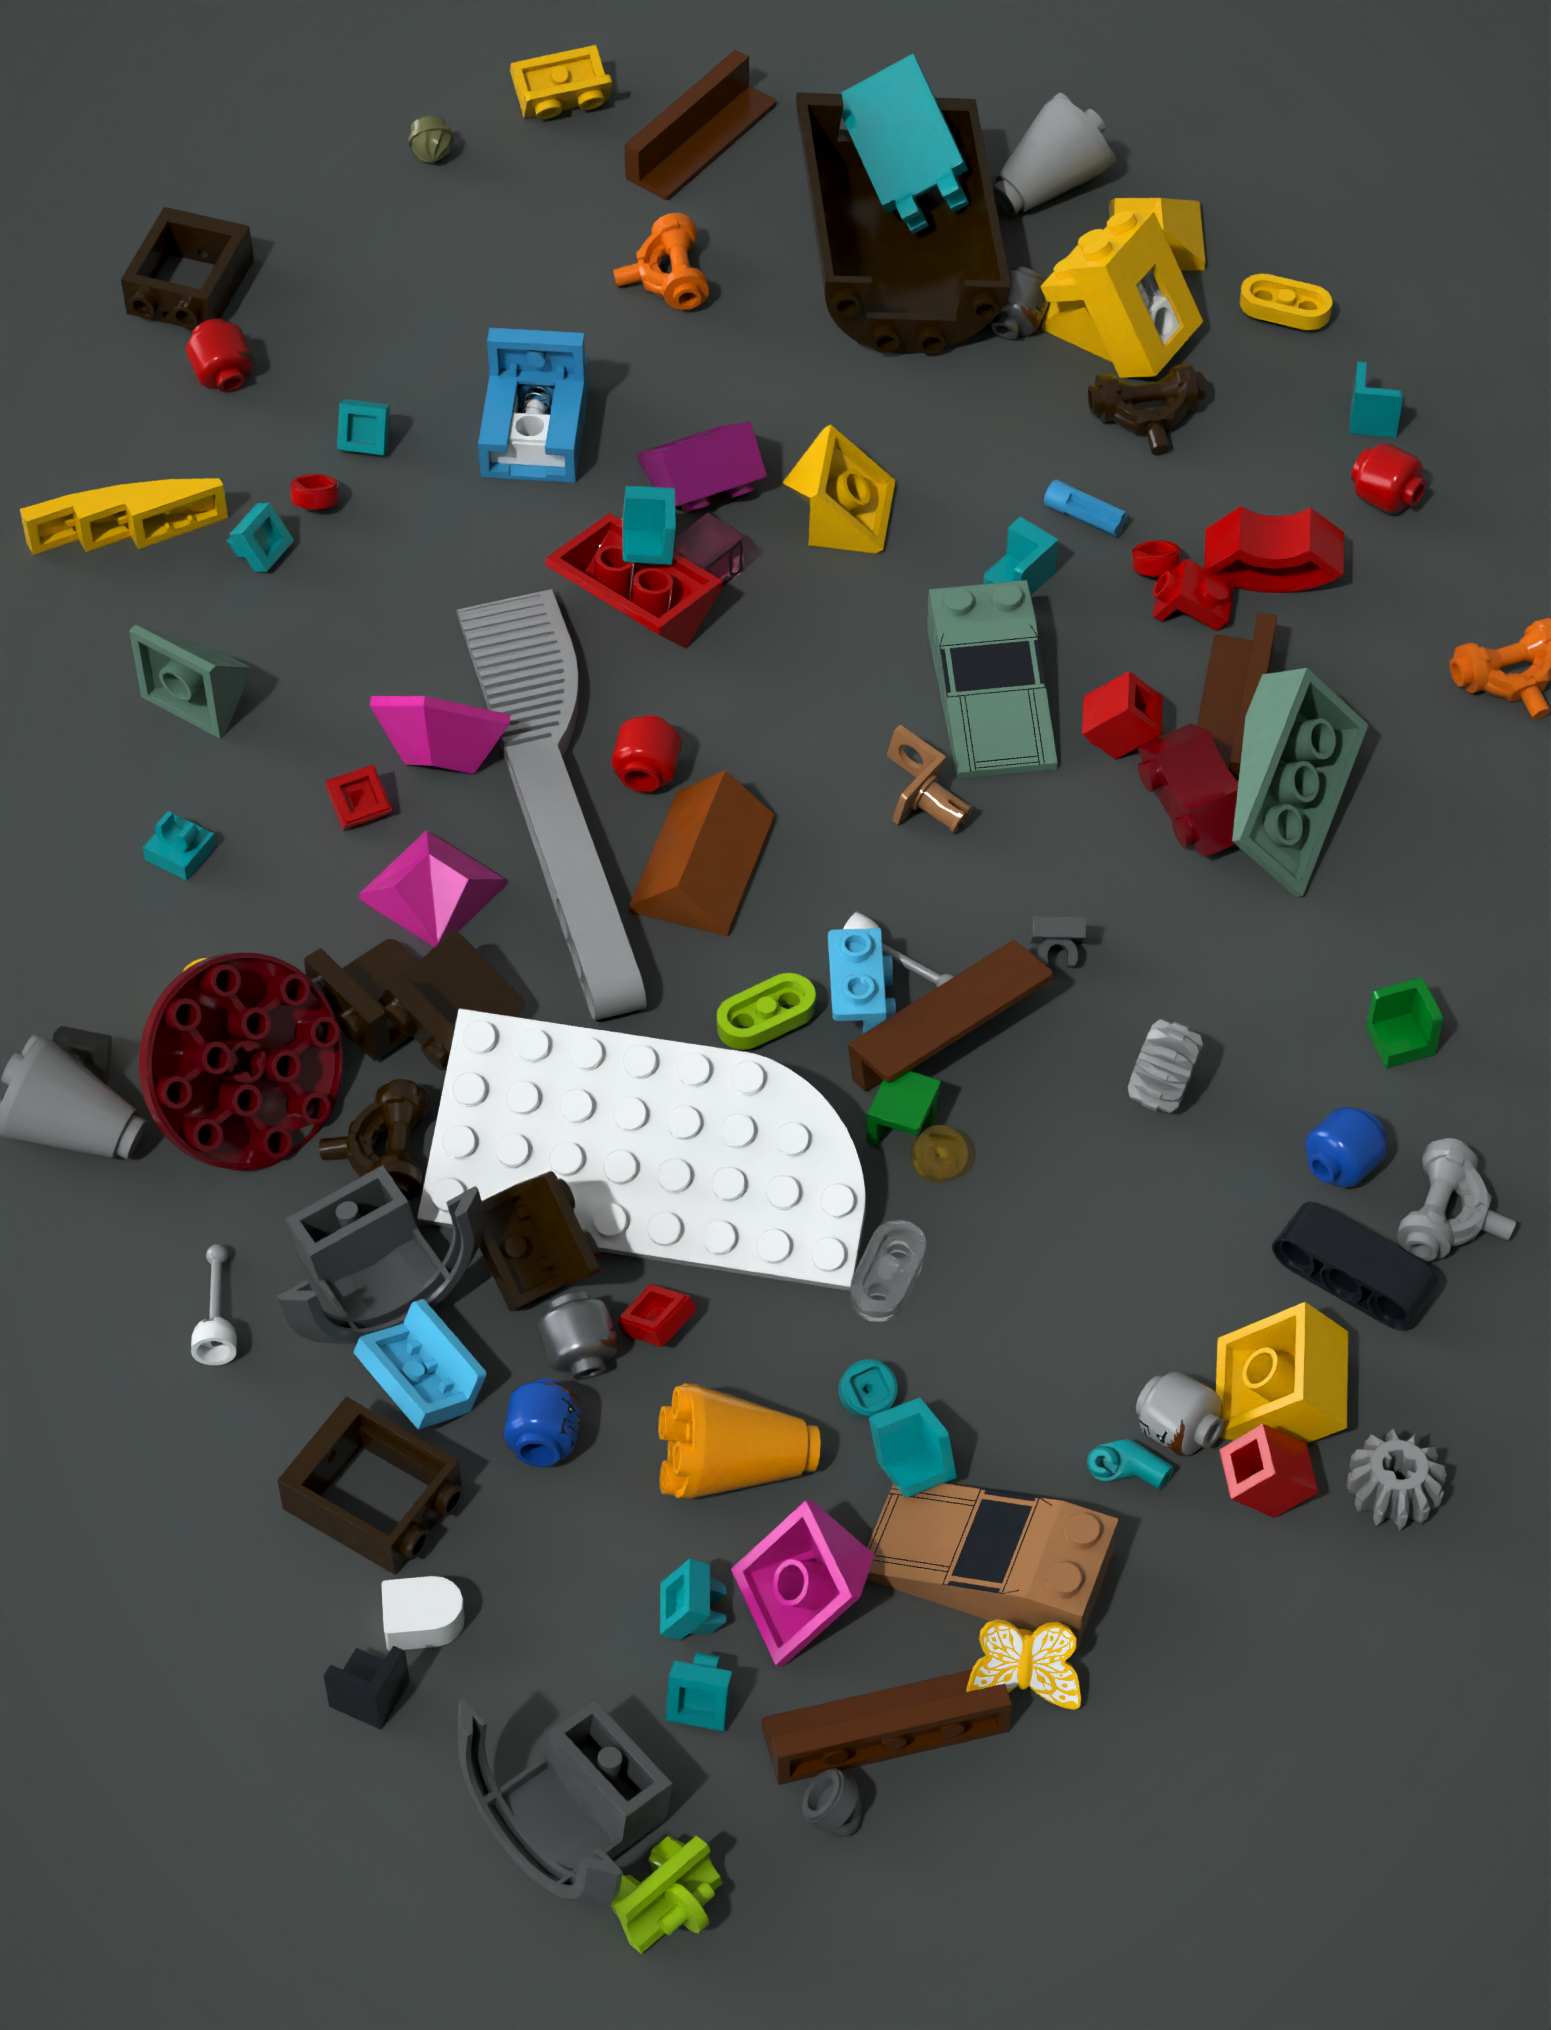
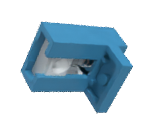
(534, 405)

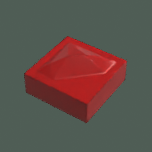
(358, 797)
(656, 1315)

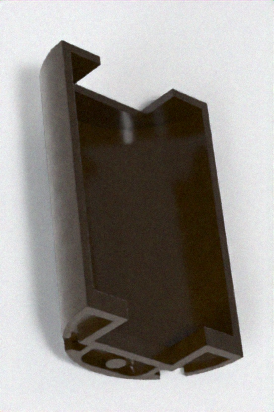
(877, 276)

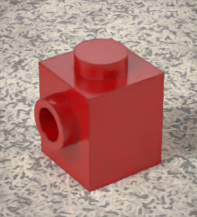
(1122, 715)
(1268, 1470)

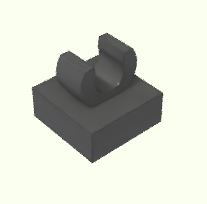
(1058, 932)

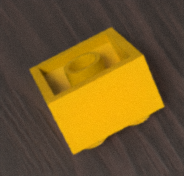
(1284, 1375)

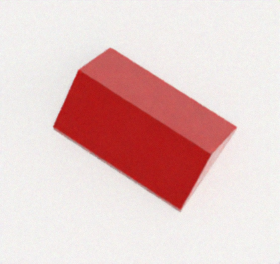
(659, 596)

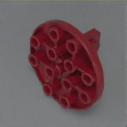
(240, 1060)

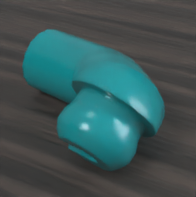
(1128, 1459)

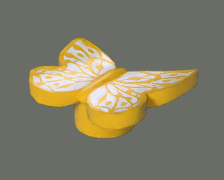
(1028, 1660)

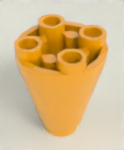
(730, 1443)

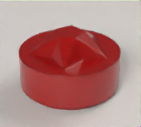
(314, 491)
(1155, 557)

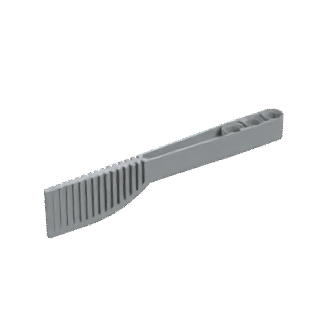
(532, 674)

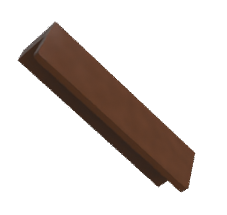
(696, 128)
(1231, 684)
(945, 1015)
(883, 1726)

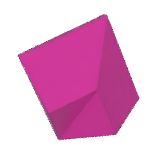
(439, 730)
(432, 889)
(802, 1579)

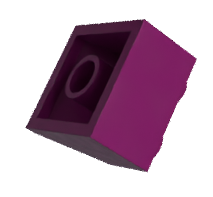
(706, 464)

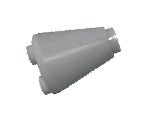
(1053, 156)
(65, 1105)

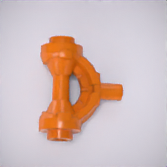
(684, 286)
(1480, 667)

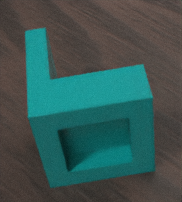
(1373, 409)
(648, 525)
(1029, 556)
(912, 1447)

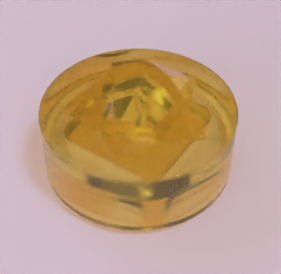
(939, 1153)

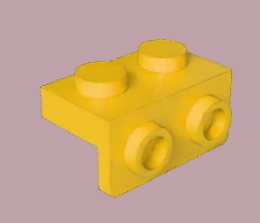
(561, 82)

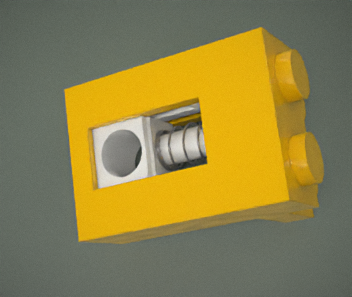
(1130, 292)

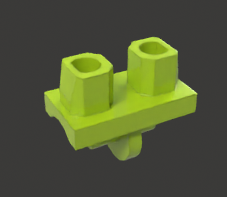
(670, 1896)

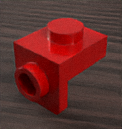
(1194, 593)

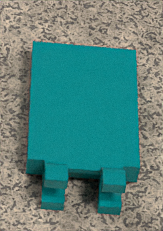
(904, 140)

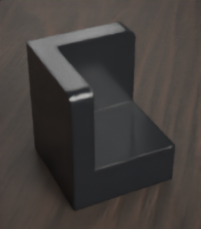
(368, 1685)

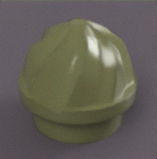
(430, 138)

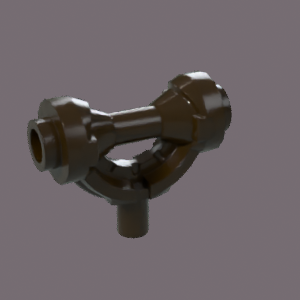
(1116, 400)
(395, 1108)

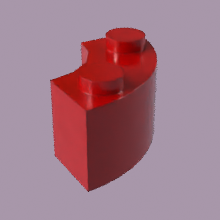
(1274, 552)

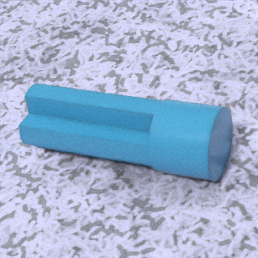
(1085, 508)

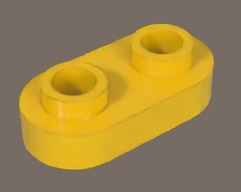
(1285, 301)

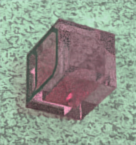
(713, 547)

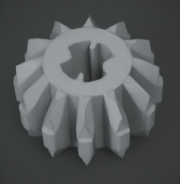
(1165, 1066)
(1396, 1479)

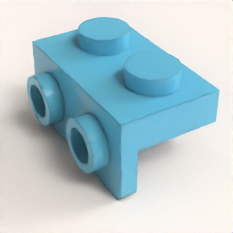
(859, 977)
(423, 1367)

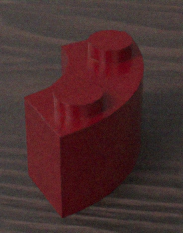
(1192, 787)

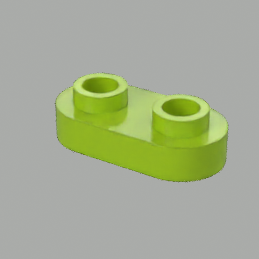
(763, 1012)

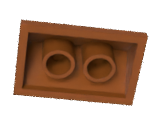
(704, 856)

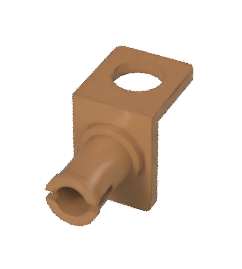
(925, 790)

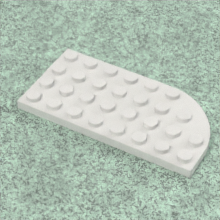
(661, 1143)

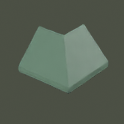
(188, 678)

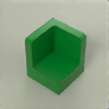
(1404, 1022)
(904, 1106)

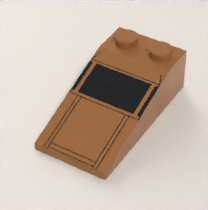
(995, 1554)

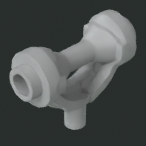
(1427, 1231)

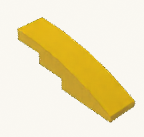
(136, 510)

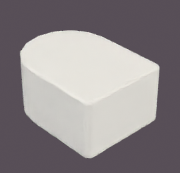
(421, 1612)

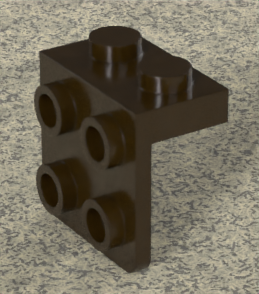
(441, 984)
(356, 991)
(536, 1240)

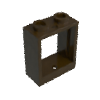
(194, 238)
(330, 1451)

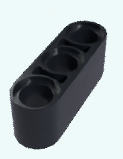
(1355, 1265)

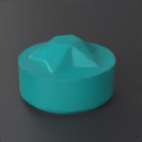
(867, 1388)

